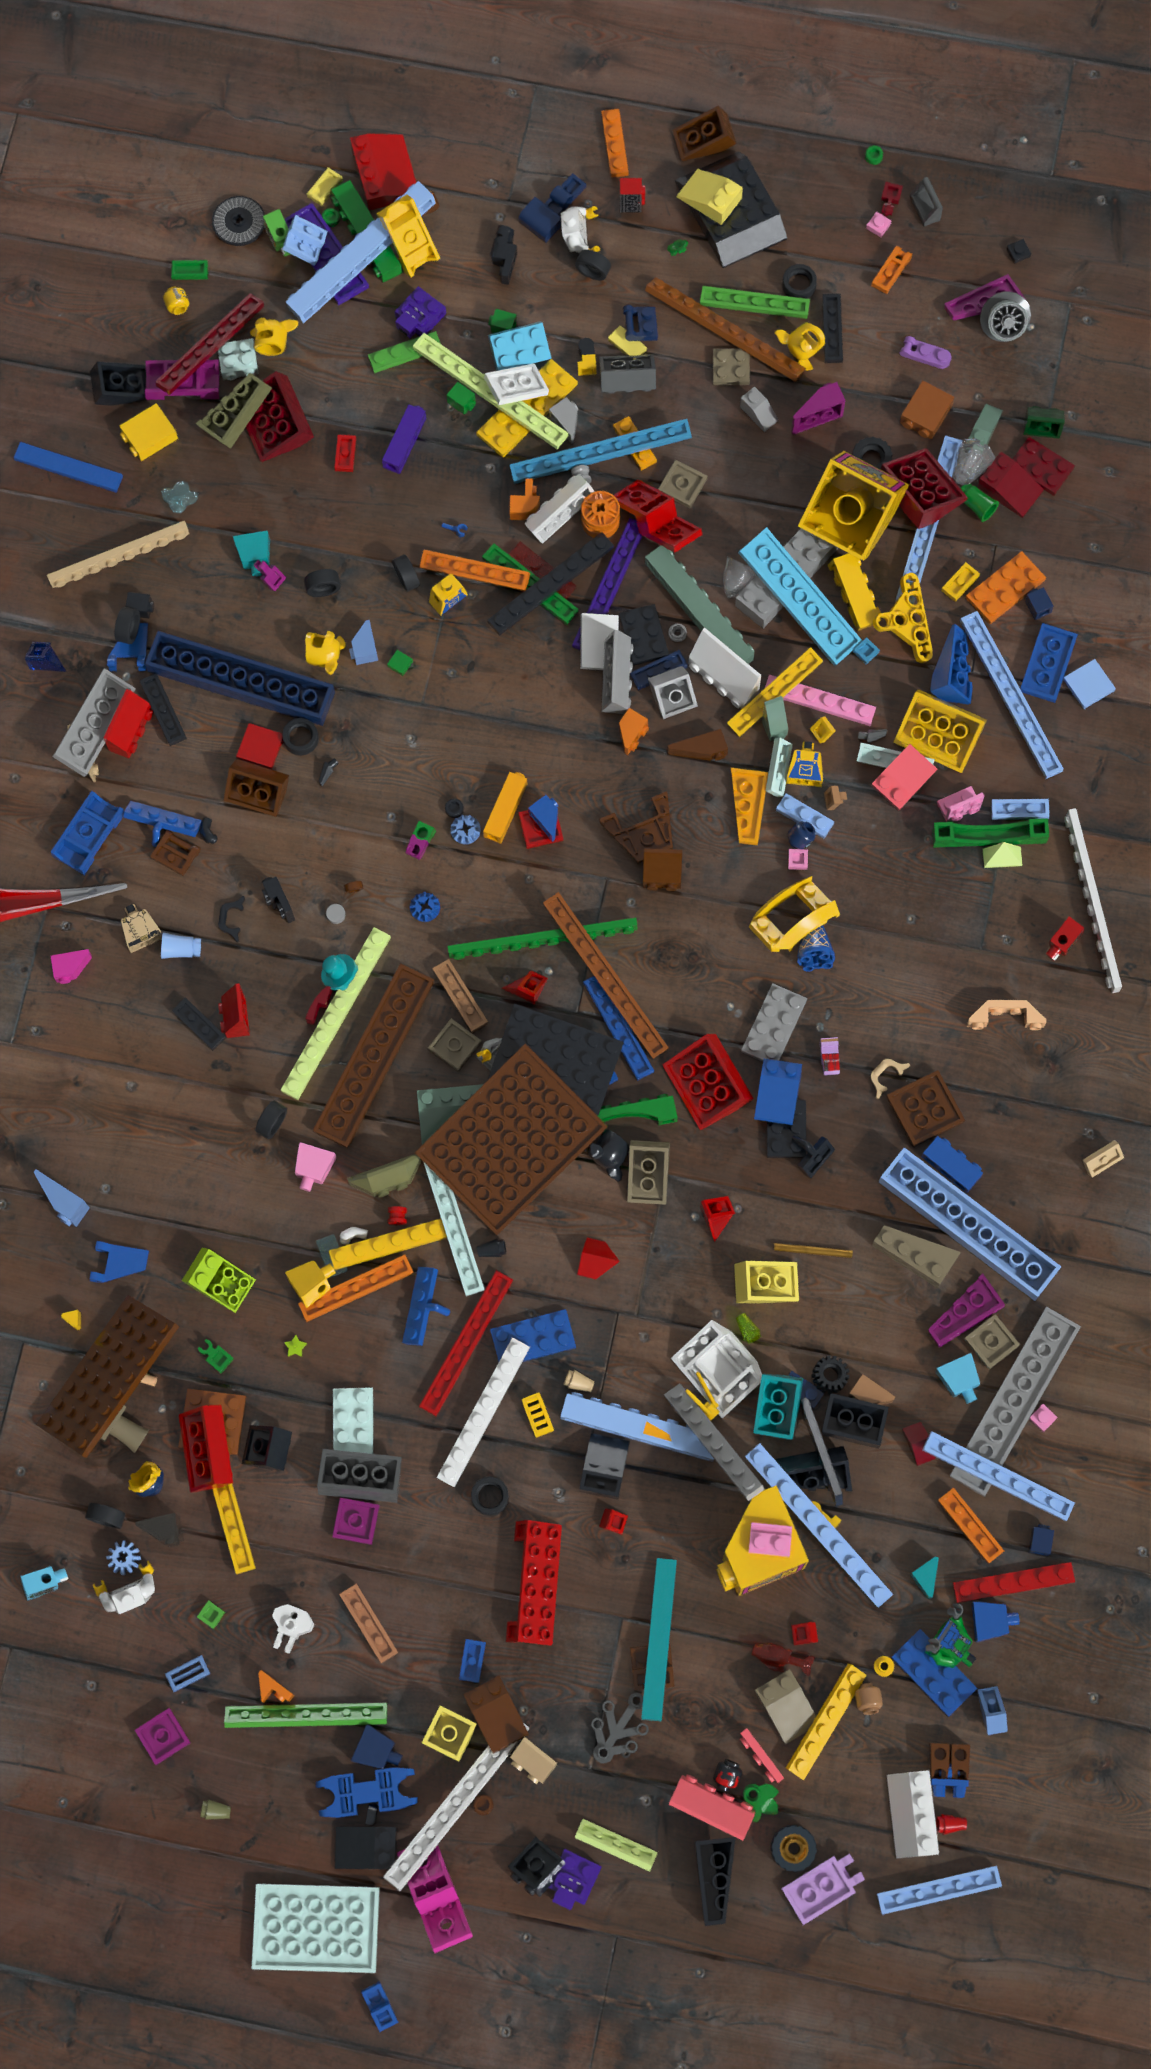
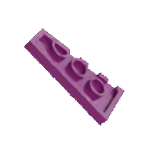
(967, 1311)

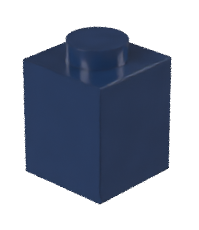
(1039, 603)
(1041, 1540)

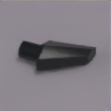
(327, 771)

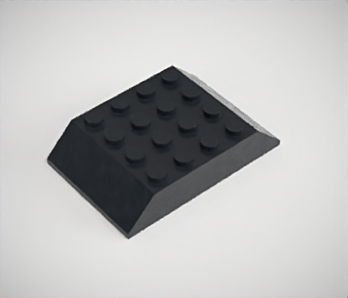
(751, 224)

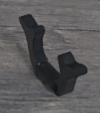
(223, 916)

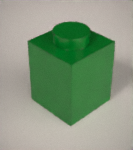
(502, 321)
(461, 398)

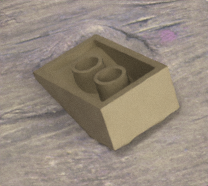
(648, 1172)
(786, 1706)

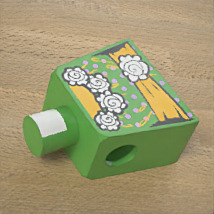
(276, 229)

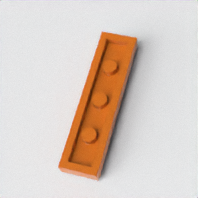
(615, 143)
(971, 1525)

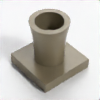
(126, 1431)

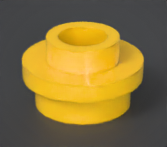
(884, 1673)

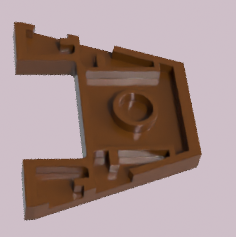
(649, 834)

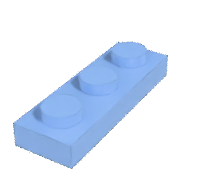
(1019, 809)
(799, 812)

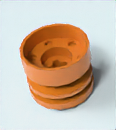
(597, 522)

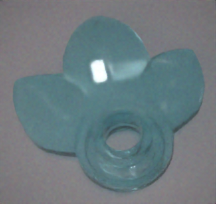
(179, 496)

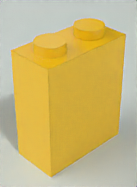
(148, 432)

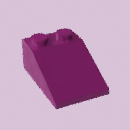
(821, 408)

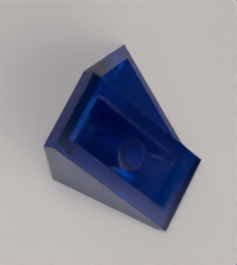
(42, 657)

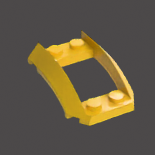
(813, 897)

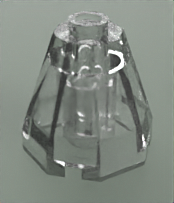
(971, 461)

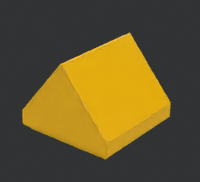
(73, 1318)

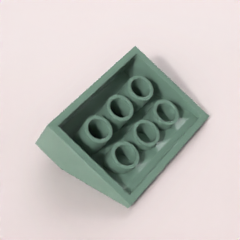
(439, 1105)

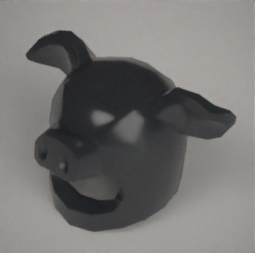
(610, 1153)

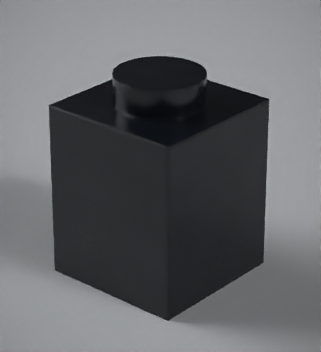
(140, 602)

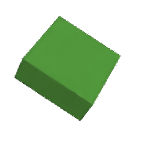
(211, 1614)

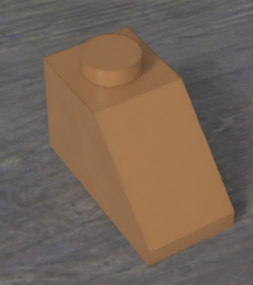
(870, 1392)

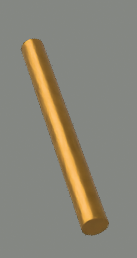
(813, 1250)

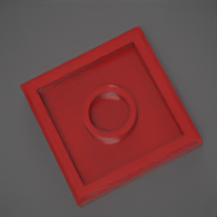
(260, 746)
(533, 834)

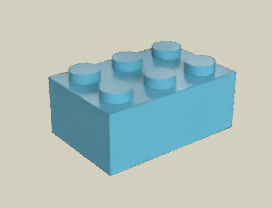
(519, 346)

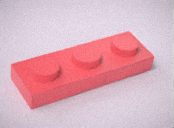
(760, 1756)

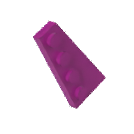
(973, 301)

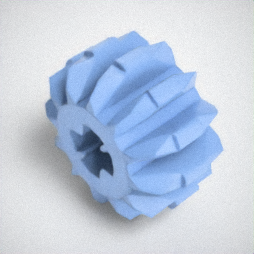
(130, 1559)

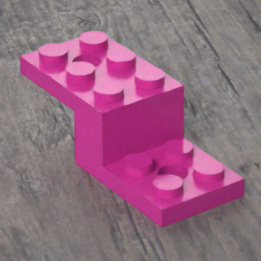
(438, 1903)

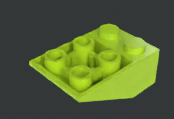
(218, 1279)

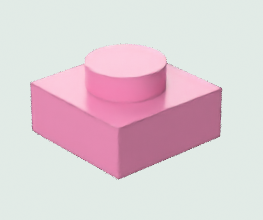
(878, 224)
(798, 859)
(1043, 1418)

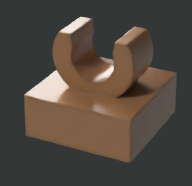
(834, 798)

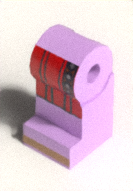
(830, 1056)

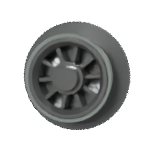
(1005, 316)

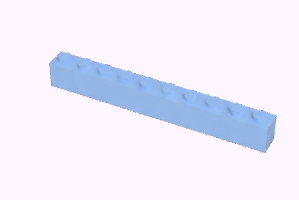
(350, 261)

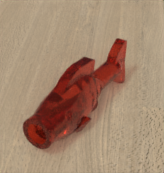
(776, 1657)

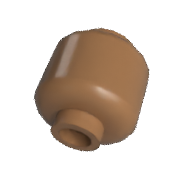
(868, 1699)

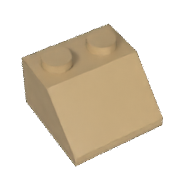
(533, 1760)

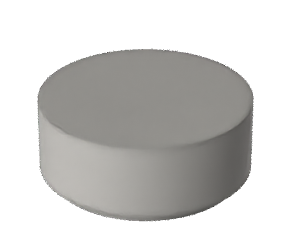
(335, 913)

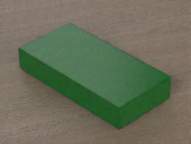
(189, 269)

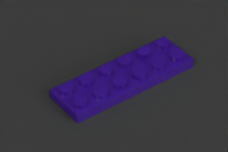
(330, 249)

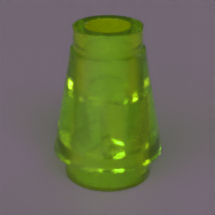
(748, 1329)

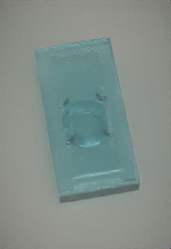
(326, 1244)

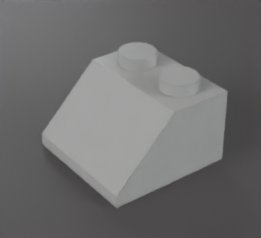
(673, 692)

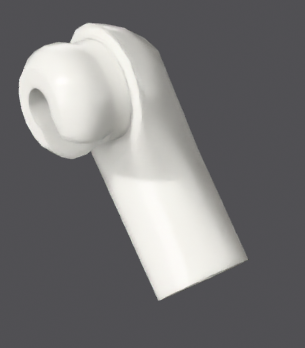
(352, 1232)

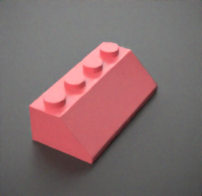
(712, 1807)

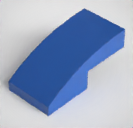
(379, 2006)

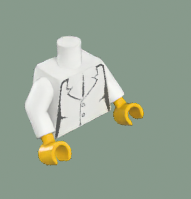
(574, 228)
(129, 1595)

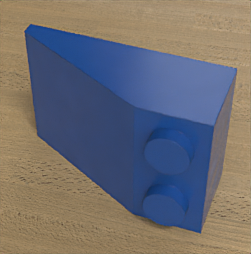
(778, 1091)

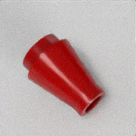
(948, 1824)

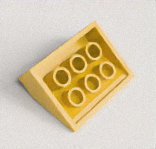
(940, 730)

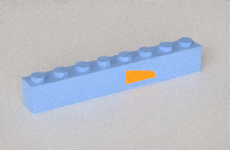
(633, 1425)

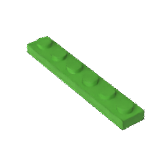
(754, 302)

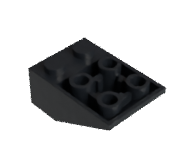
(604, 1466)

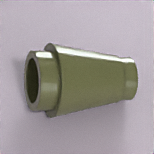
(214, 1810)

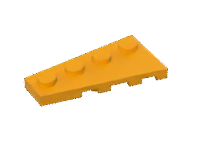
(749, 799)

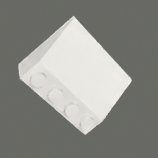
(724, 670)

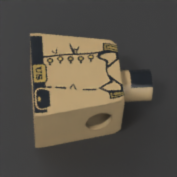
(139, 928)

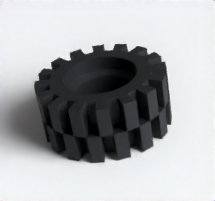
(822, 1382)

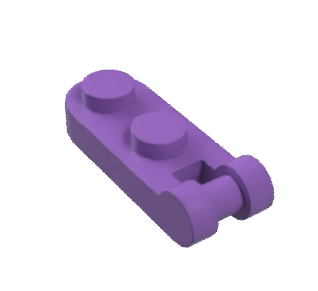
(925, 353)

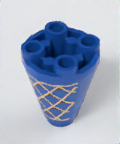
(816, 951)

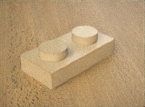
(1103, 1158)

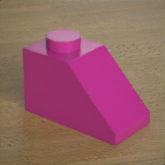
(69, 965)

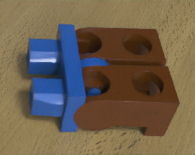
(952, 1774)

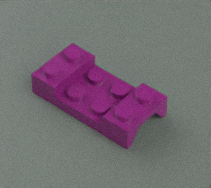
(202, 382)

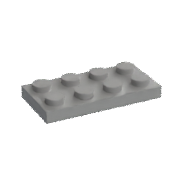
(774, 1024)

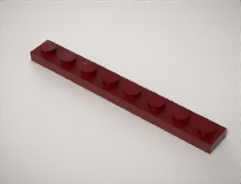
(209, 344)

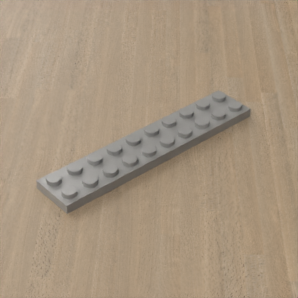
(1019, 1394)

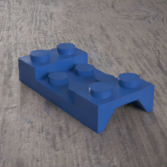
(87, 833)

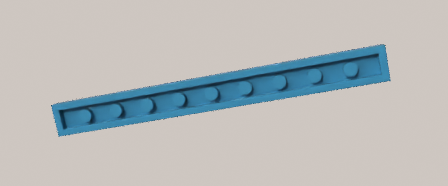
(601, 451)

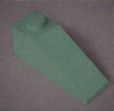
(986, 424)
(775, 719)

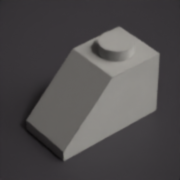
(758, 409)
(565, 416)

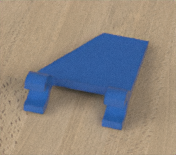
(135, 650)
(120, 1262)

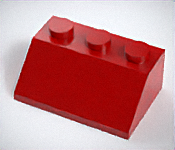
(128, 724)

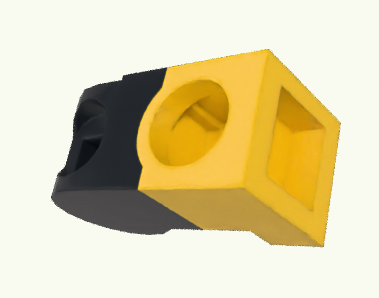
(587, 352)

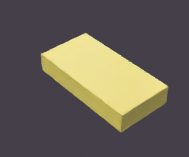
(322, 188)
(630, 348)

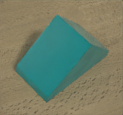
(926, 1576)

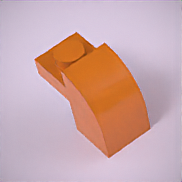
(523, 506)

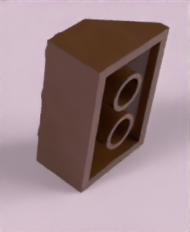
(255, 787)

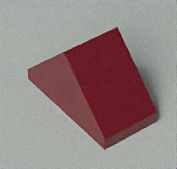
(916, 1439)

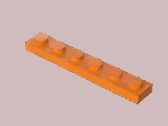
(474, 570)
(358, 1287)

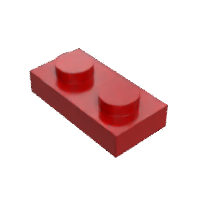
(345, 453)

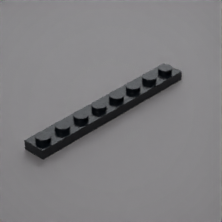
(550, 583)

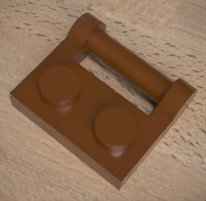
(173, 858)

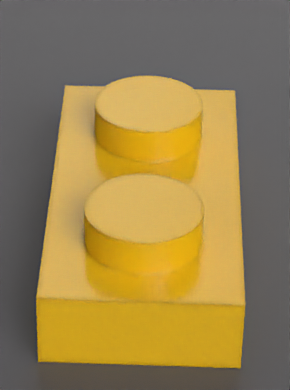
(960, 582)

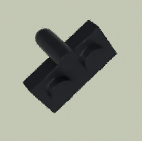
(816, 1154)

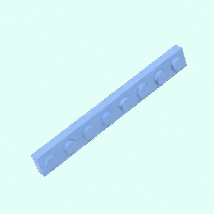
(998, 1476)

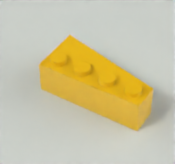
(855, 590)

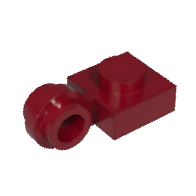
(891, 195)

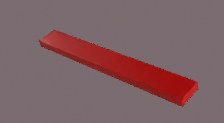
(466, 1343)

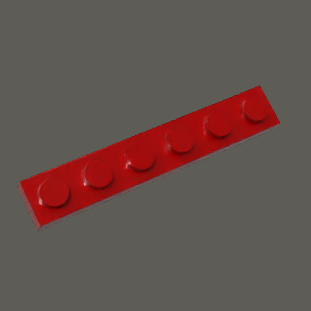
(1013, 1582)

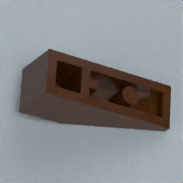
(703, 747)

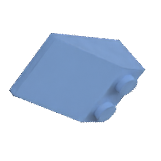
(68, 1205)

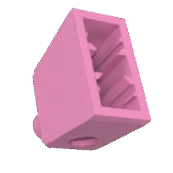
(313, 1165)

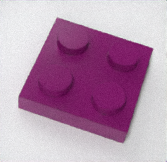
(356, 1521)
(162, 1736)

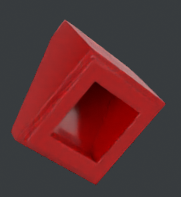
(613, 1521)
(804, 1633)

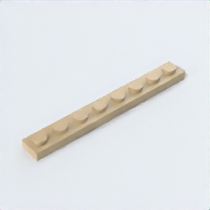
(113, 556)

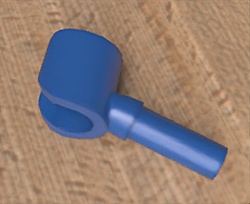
(456, 529)

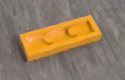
(643, 458)

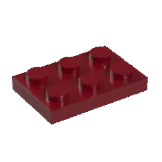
(1043, 465)

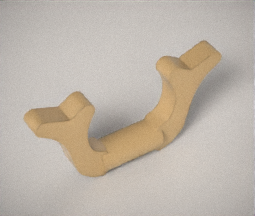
(880, 1068)

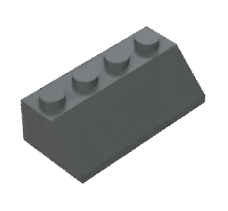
(359, 1475)

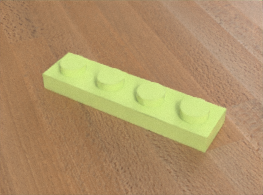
(616, 1845)

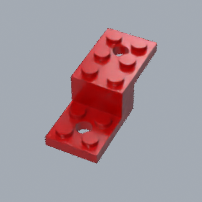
(657, 516)

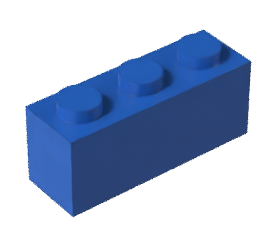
(952, 1164)

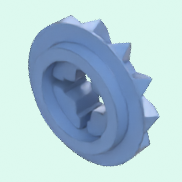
(460, 836)

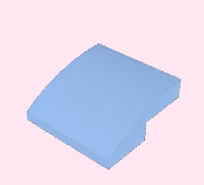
(304, 240)

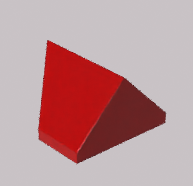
(527, 987)
(717, 1214)
(596, 1259)

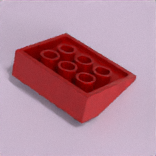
(382, 167)
(707, 1081)

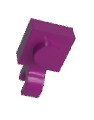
(271, 575)

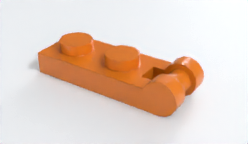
(891, 270)

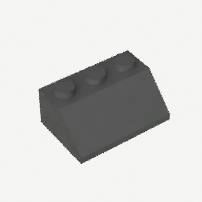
(627, 374)

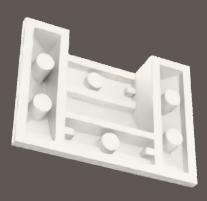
(723, 1364)

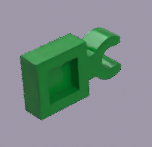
(217, 1357)

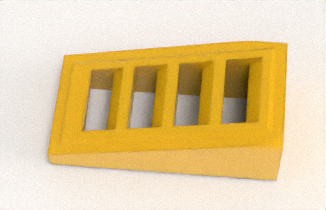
(530, 1399)

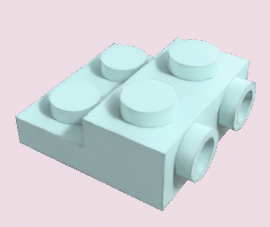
(238, 359)

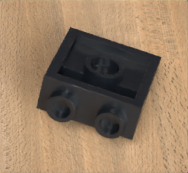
(275, 896)
(535, 1867)

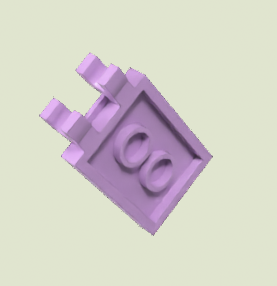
(821, 1888)

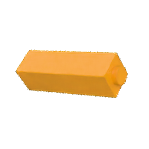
(505, 807)

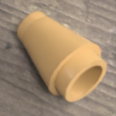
(578, 1381)

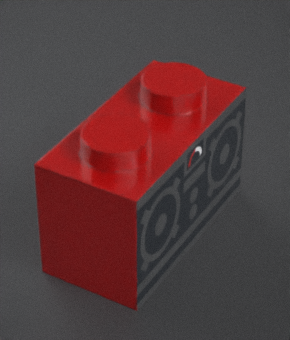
(631, 194)

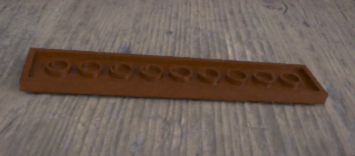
(373, 1056)

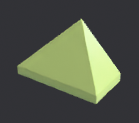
(1002, 855)

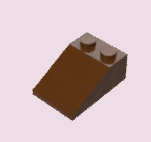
(704, 135)
(662, 869)
(496, 1714)

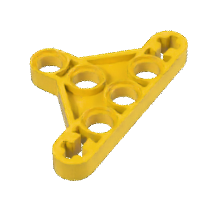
(908, 629)

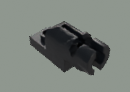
(504, 252)

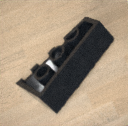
(808, 1473)
(714, 1874)

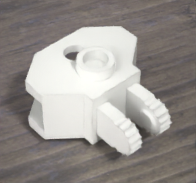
(291, 1627)

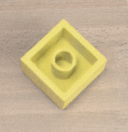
(449, 1733)

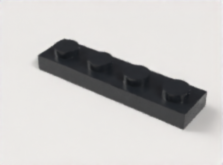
(832, 328)
(163, 709)

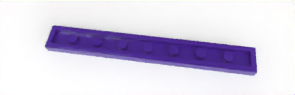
(614, 573)

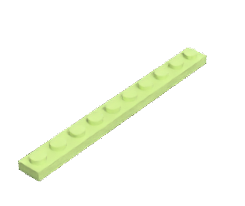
(475, 381)
(334, 1016)

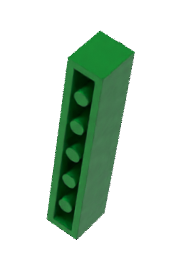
(358, 218)

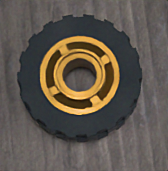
(784, 1838)

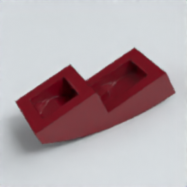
(321, 1001)

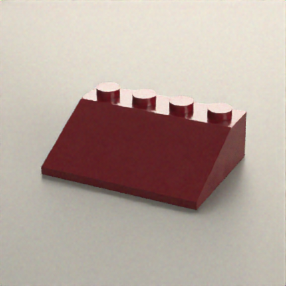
(279, 420)
(930, 487)

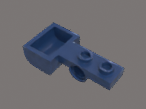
(545, 218)

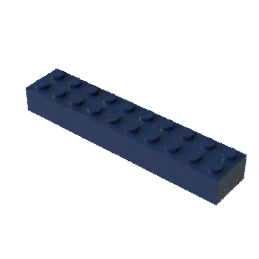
(240, 678)

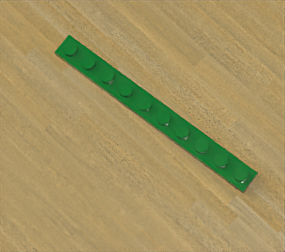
(536, 939)

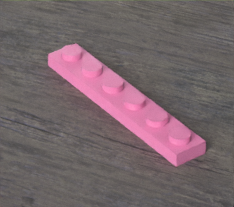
(829, 703)

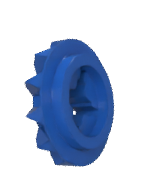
(427, 914)

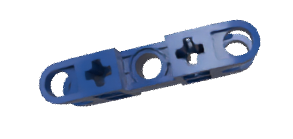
(366, 1792)

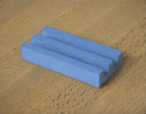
(203, 1666)

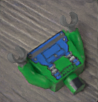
(951, 1641)

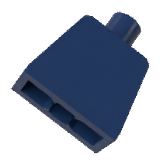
(375, 1750)

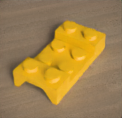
(408, 234)

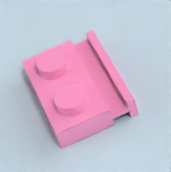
(770, 1539)

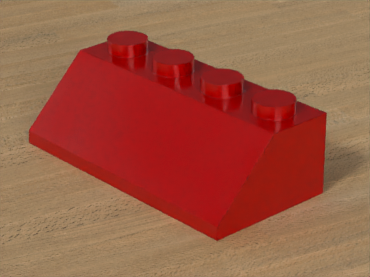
(205, 1448)

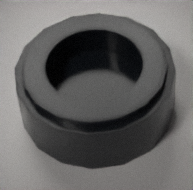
(454, 808)

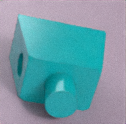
(253, 548)

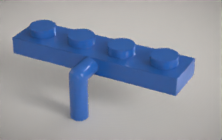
(162, 819)
(421, 1306)

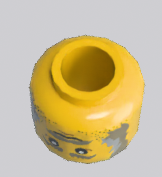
(176, 300)

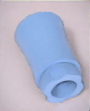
(180, 946)

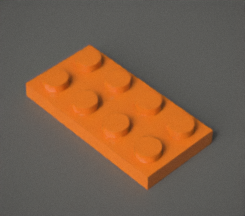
(1005, 587)

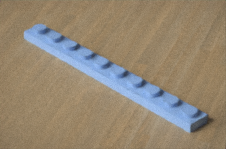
(924, 536)
(1011, 695)
(819, 1525)

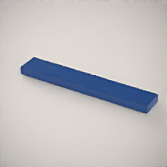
(68, 467)
(620, 1030)

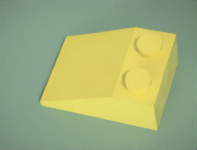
(711, 195)
(766, 1282)

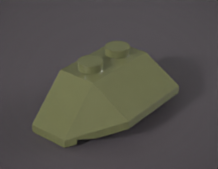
(387, 1177)

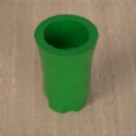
(979, 502)

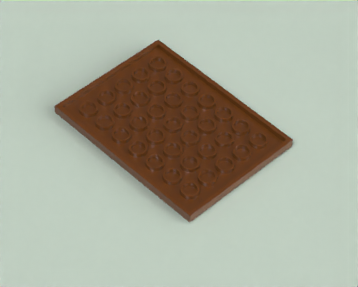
(511, 1139)

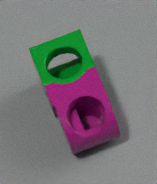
(420, 840)

